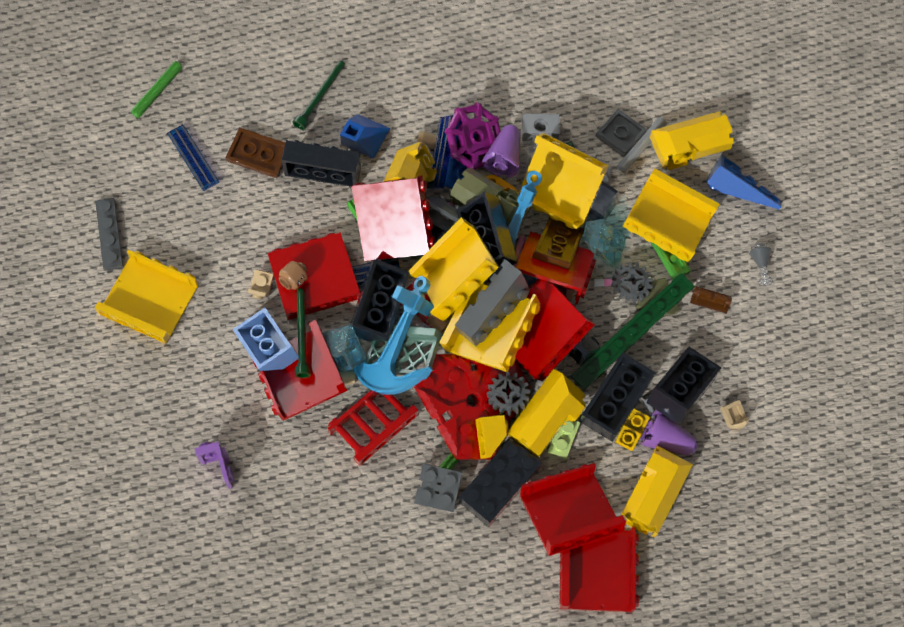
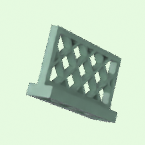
(417, 335)

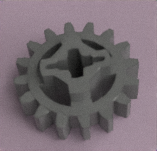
(638, 277)
(518, 393)

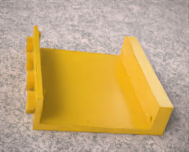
(567, 182)
(671, 215)
(455, 268)
(149, 297)
(501, 343)

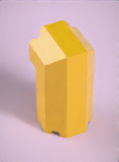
(691, 139)
(411, 163)
(547, 412)
(656, 491)

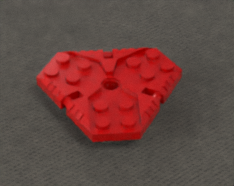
(448, 392)

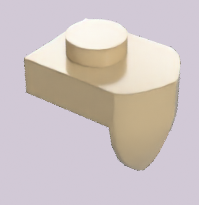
(734, 415)

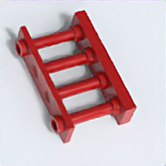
(376, 440)

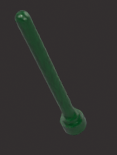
(302, 119)
(303, 369)

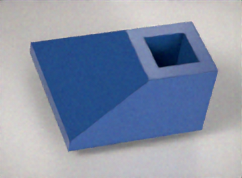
(363, 135)

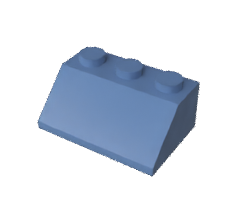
(265, 342)

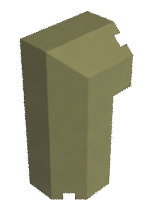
(475, 183)

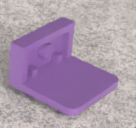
(211, 452)

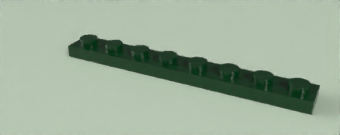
(632, 331)

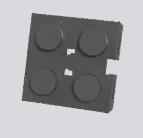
(448, 488)

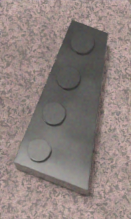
(493, 304)

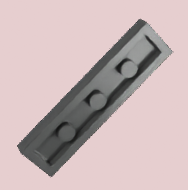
(109, 234)

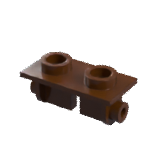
(711, 299)

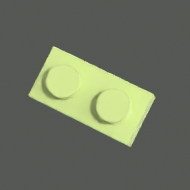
(563, 440)

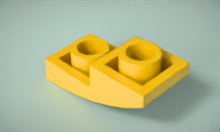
(632, 430)

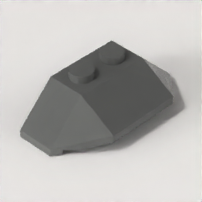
(442, 211)

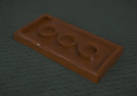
(558, 244)

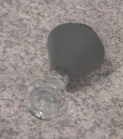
(760, 254)

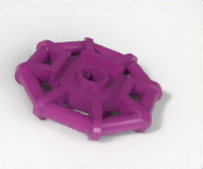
(466, 131)

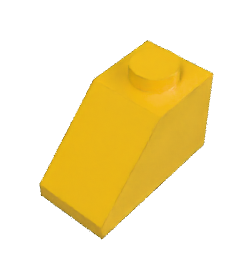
(490, 434)

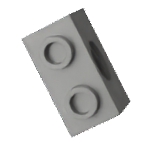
(547, 122)

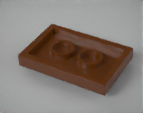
(256, 152)

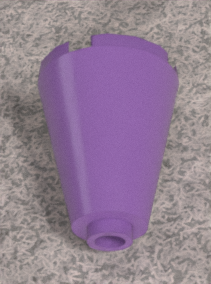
(504, 153)
(668, 435)

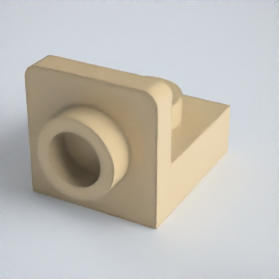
(261, 284)

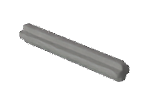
(640, 146)

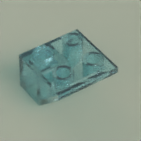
(604, 241)
(344, 347)

